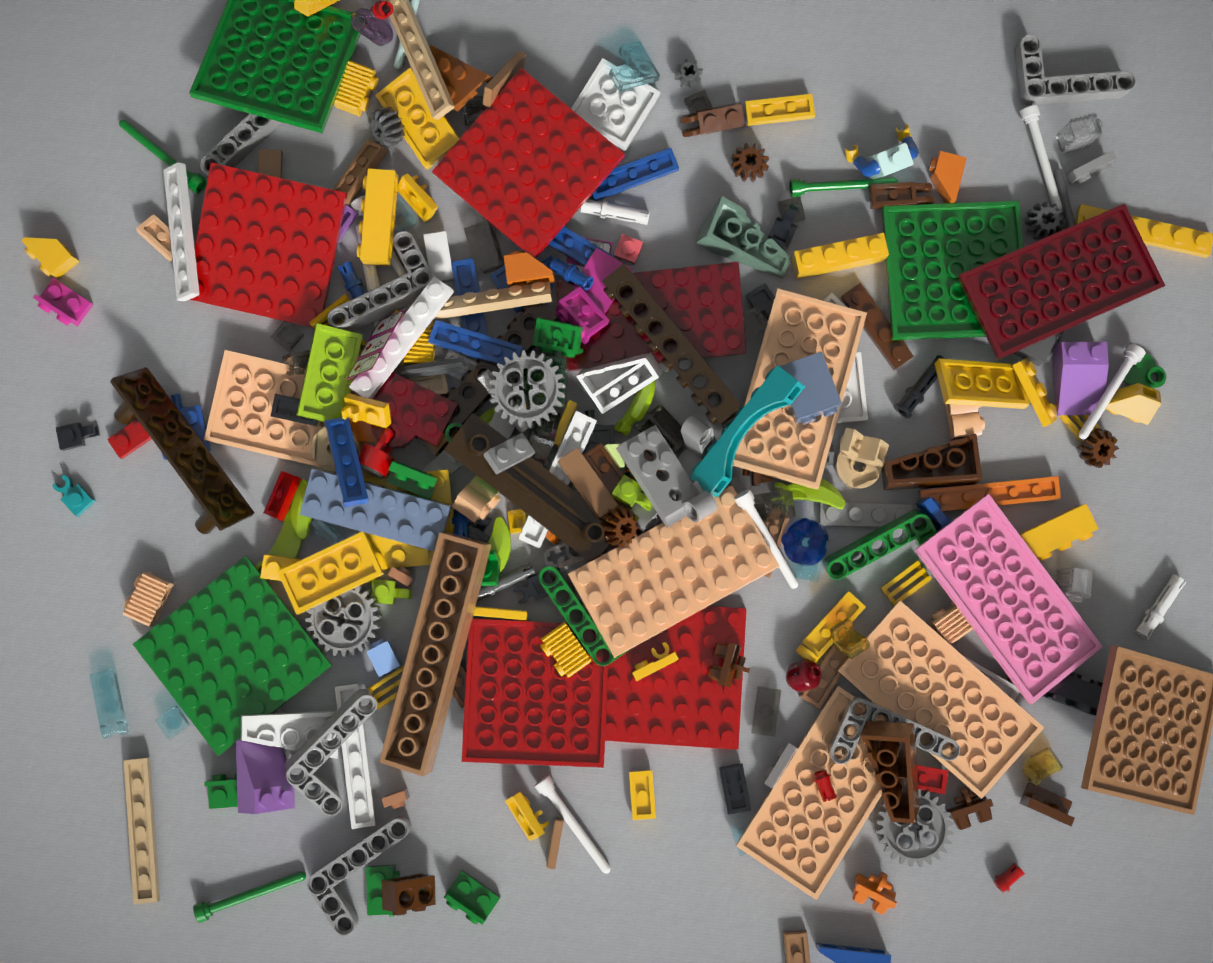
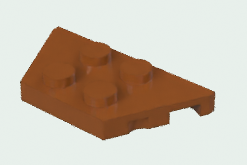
(459, 77)

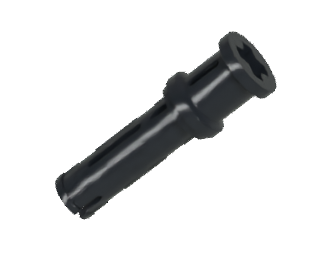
(915, 394)

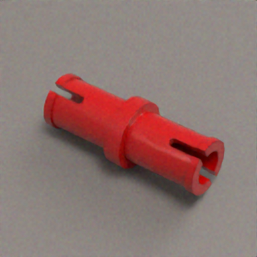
(382, 9)

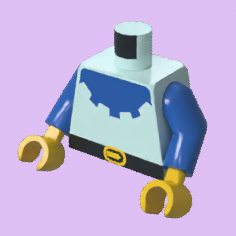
(887, 160)

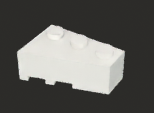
(619, 379)

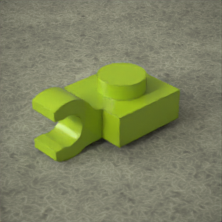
(630, 492)
(386, 592)

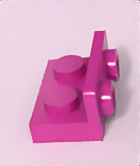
(64, 302)
(580, 310)

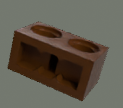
(408, 893)

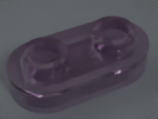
(370, 26)

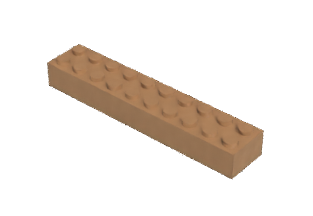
(435, 653)

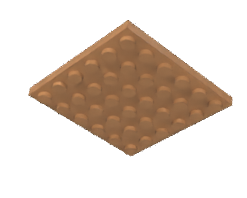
(1150, 731)

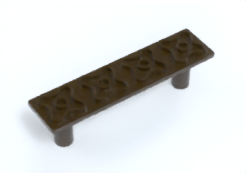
(182, 448)
(531, 489)

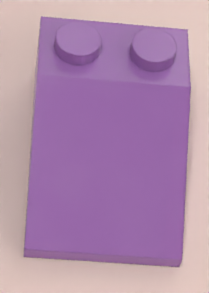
(1079, 376)
(262, 779)

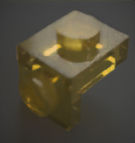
(848, 639)
(1041, 765)

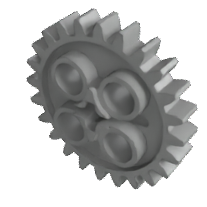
(547, 386)
(339, 639)
(936, 824)

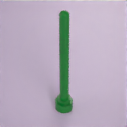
(195, 181)
(799, 187)
(205, 910)

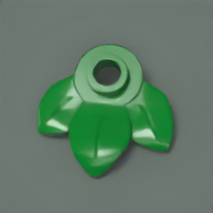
(1141, 373)

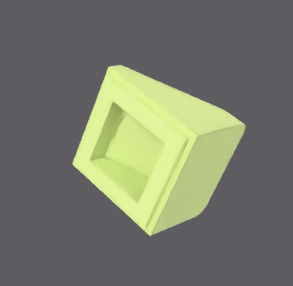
(611, 448)

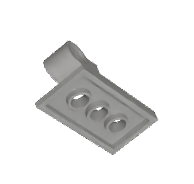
(692, 499)

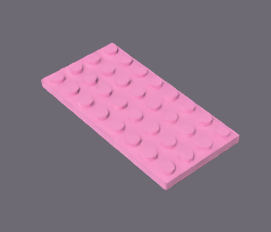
(1008, 598)

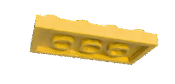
(425, 135)
(980, 384)
(330, 572)

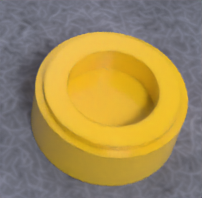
(805, 653)

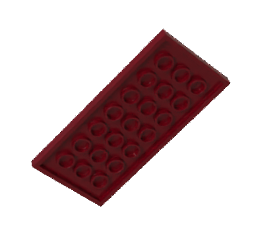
(1061, 281)
(697, 299)

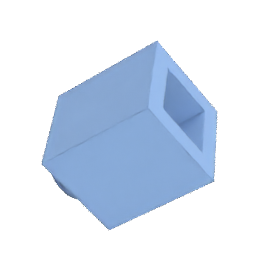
(383, 657)

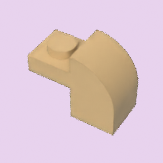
(863, 448)

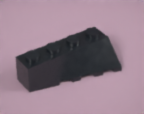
(1076, 693)

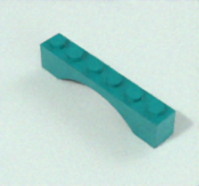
(716, 468)

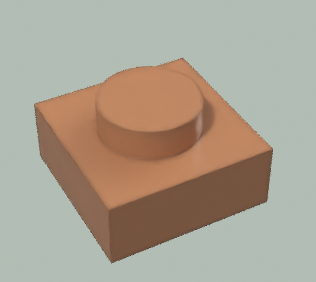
(402, 575)
(396, 799)

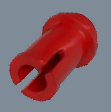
(824, 785)
(1008, 878)

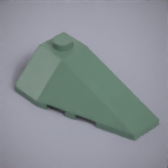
(735, 237)

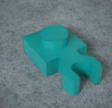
(75, 497)

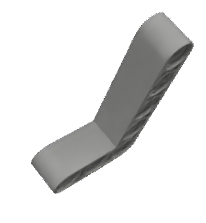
(1064, 84)
(234, 140)
(388, 291)
(698, 439)
(871, 710)
(326, 749)
(351, 865)

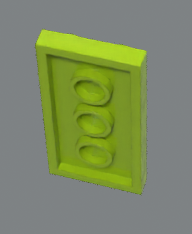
(328, 365)

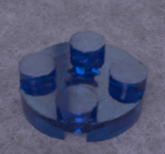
(797, 533)

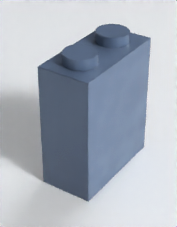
(820, 391)

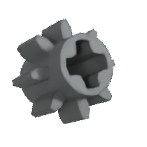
(691, 78)

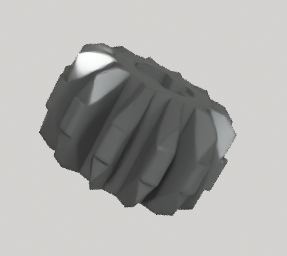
(386, 126)
(1053, 218)

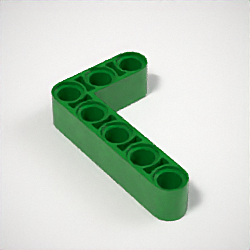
(888, 545)
(573, 604)

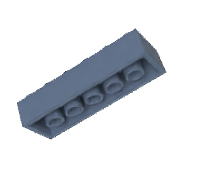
(387, 514)

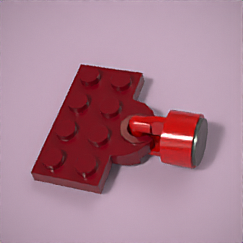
(413, 414)

